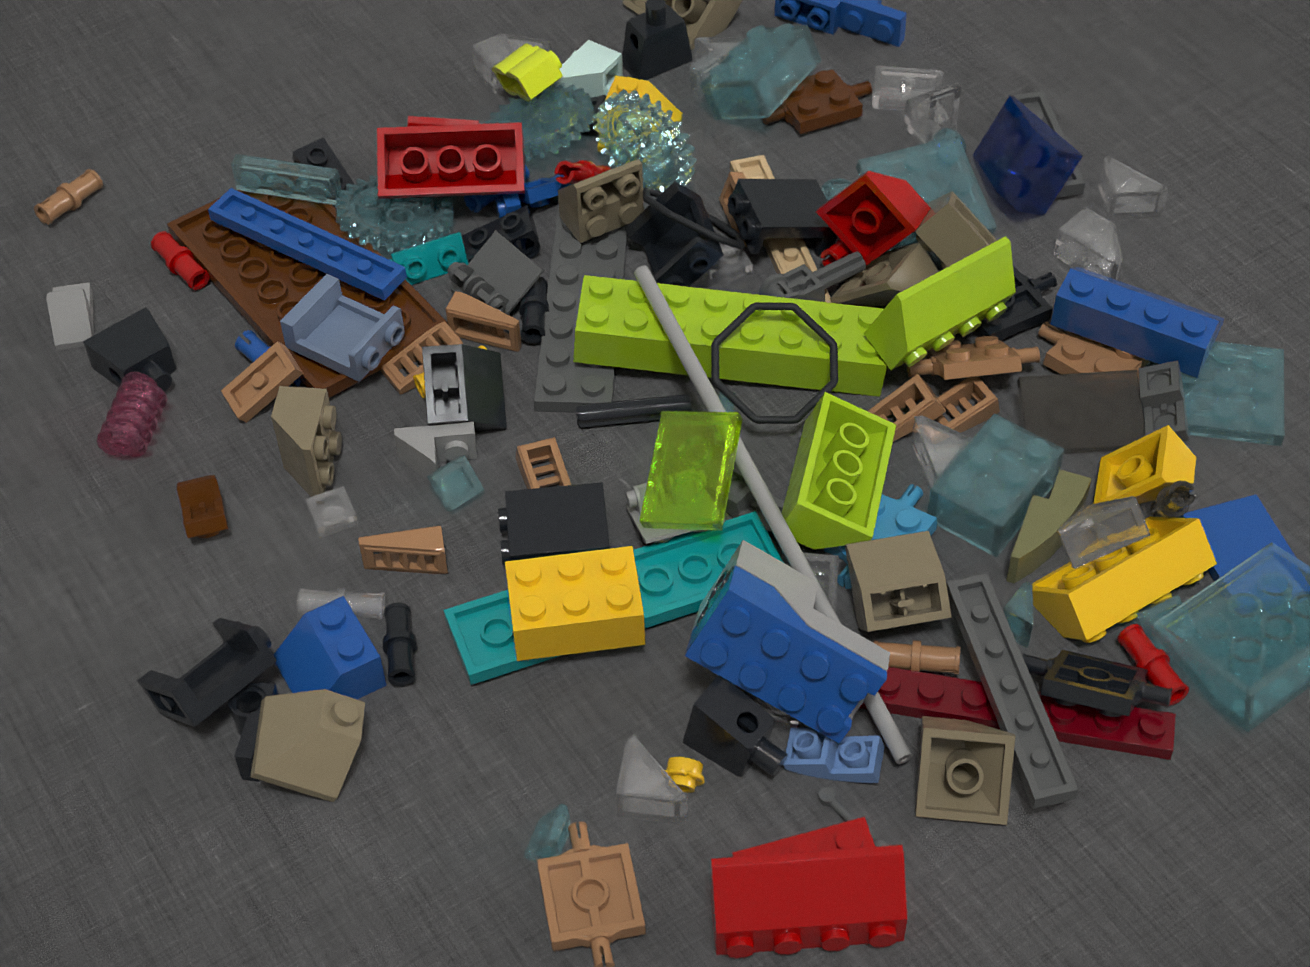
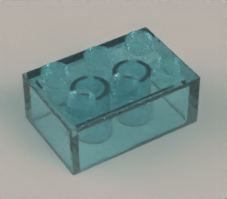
(760, 72)
(993, 483)

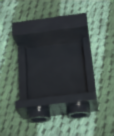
(780, 211)
(675, 251)
(553, 521)
(215, 678)

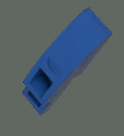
(858, 16)

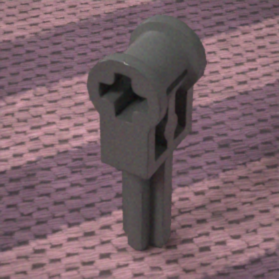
(809, 285)

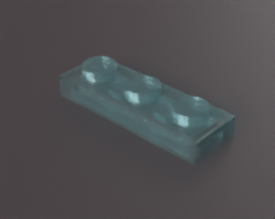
(286, 179)

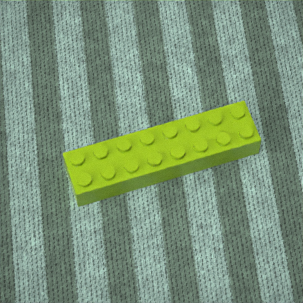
(769, 347)

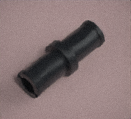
(533, 312)
(399, 644)

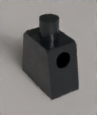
(655, 42)
(132, 347)
(732, 730)

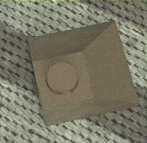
(886, 277)
(307, 741)
(964, 771)

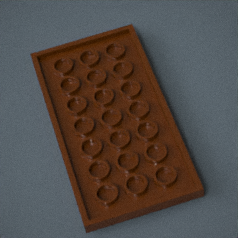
(269, 283)

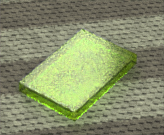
(691, 470)

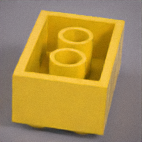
(575, 603)

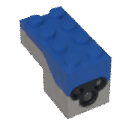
(771, 642)

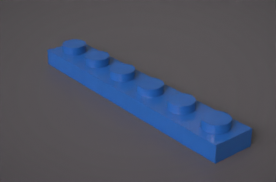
(308, 243)

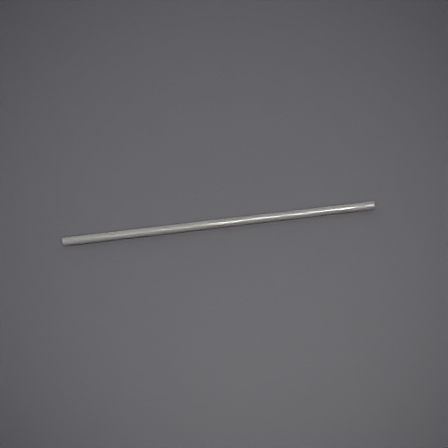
(762, 494)

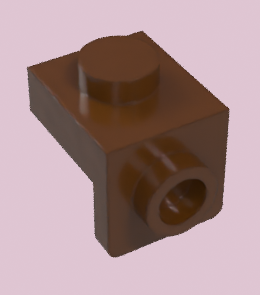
(202, 507)

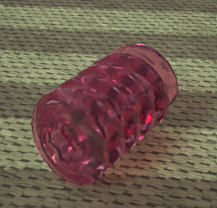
(132, 416)

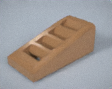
(482, 323)
(438, 335)
(969, 388)
(907, 396)
(540, 452)
(406, 551)

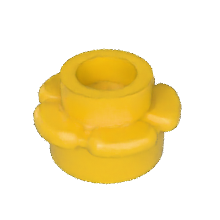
(685, 773)

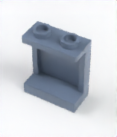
(340, 330)

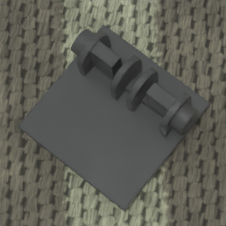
(496, 274)

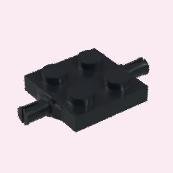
(1024, 309)
(1095, 683)

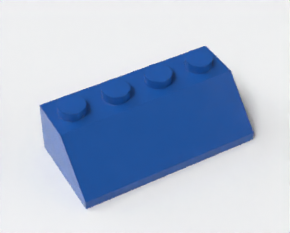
(1135, 320)

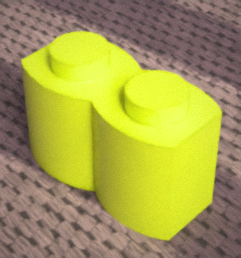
(528, 71)

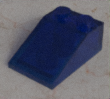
(1025, 158)

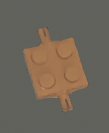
(1082, 355)
(980, 358)
(590, 896)

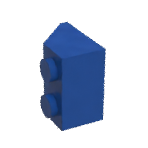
(330, 653)

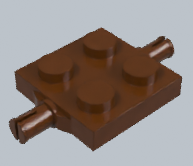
(821, 102)

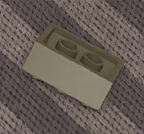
(701, 17)

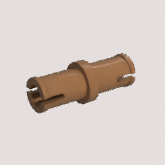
(68, 196)
(922, 657)

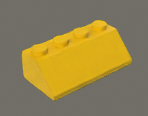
(1117, 585)

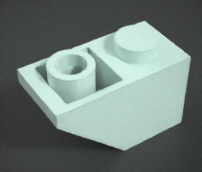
(591, 68)

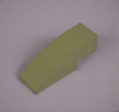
(1039, 534)

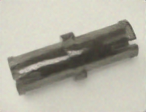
(1173, 500)

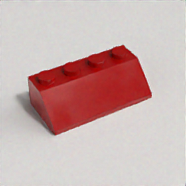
(450, 160)
(808, 900)

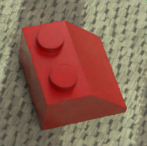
(874, 213)

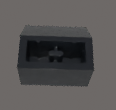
(464, 386)

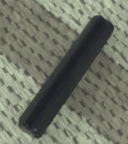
(630, 410)

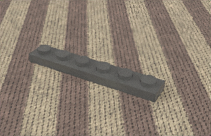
(1011, 691)

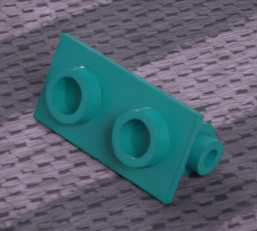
(431, 258)

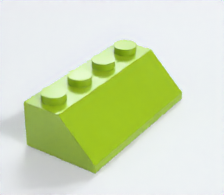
(944, 306)
(838, 475)

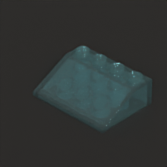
(1246, 636)

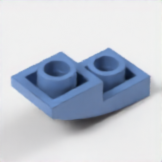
(818, 756)

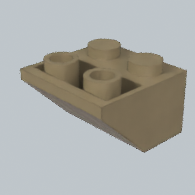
(603, 201)
(952, 230)
(307, 436)
(897, 581)

